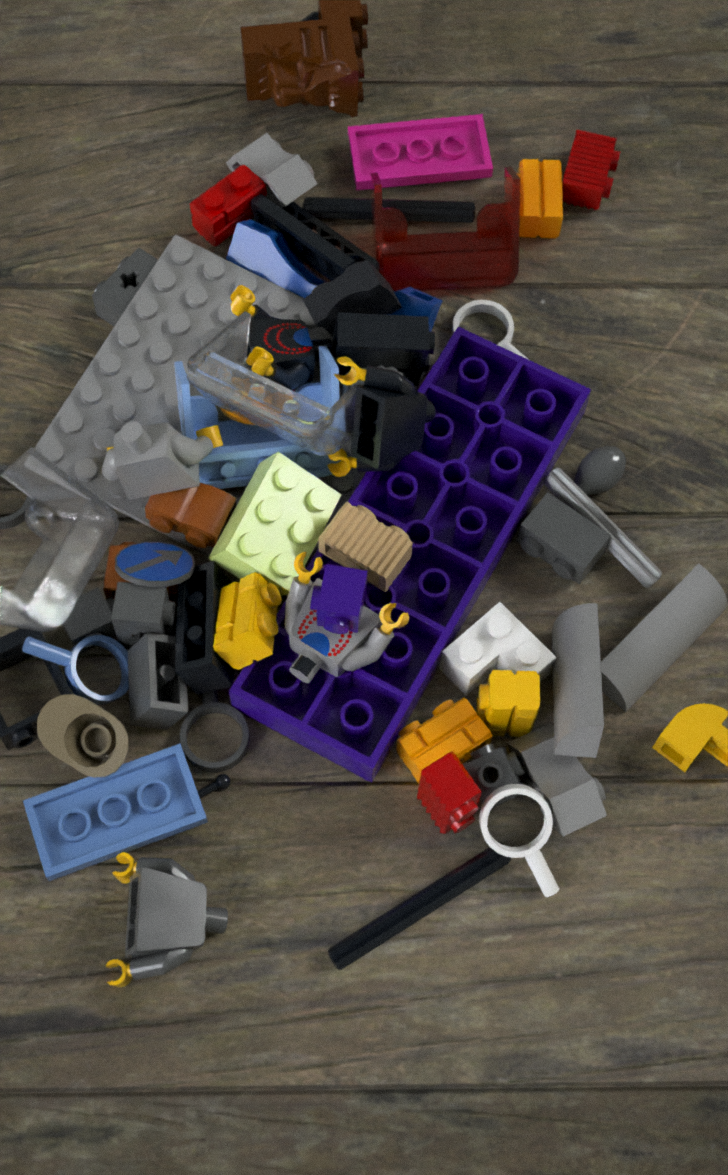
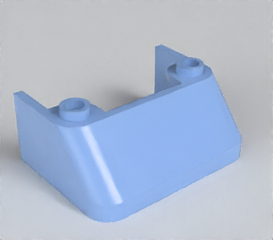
(249, 444)

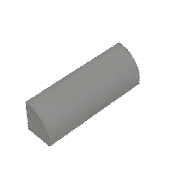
(662, 637)
(577, 682)

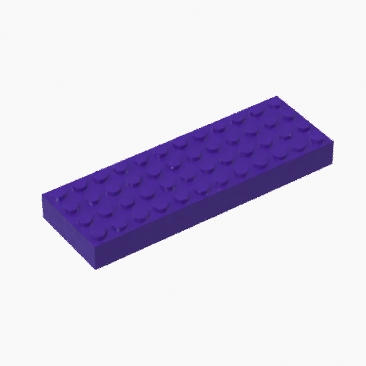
(460, 504)

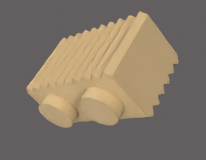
(363, 543)

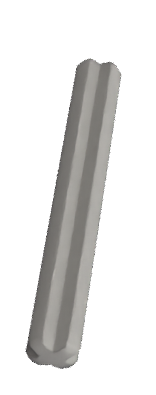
(619, 544)

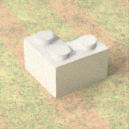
(491, 644)

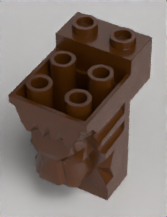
(309, 59)

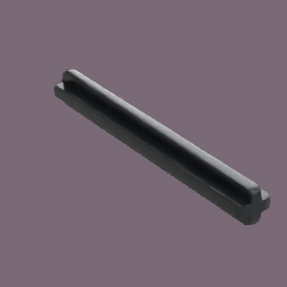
(412, 209)
(416, 907)

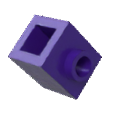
(340, 599)

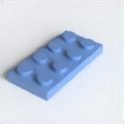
(114, 813)

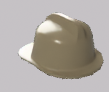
(83, 735)

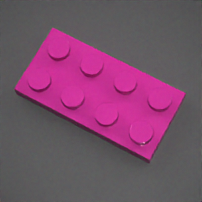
(420, 151)

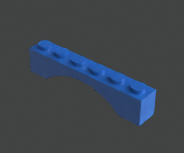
(270, 257)

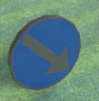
(154, 564)

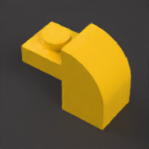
(691, 732)

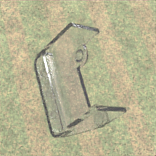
(222, 380)
(74, 534)

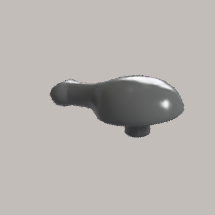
(600, 470)

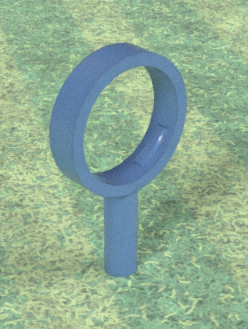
(68, 660)

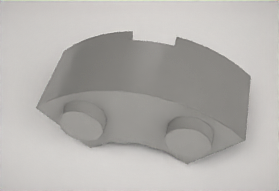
(282, 172)
(561, 780)

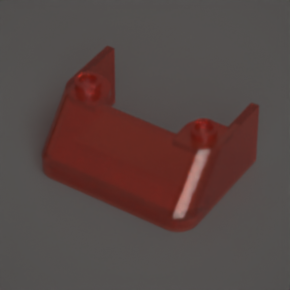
(449, 259)

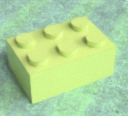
(275, 522)

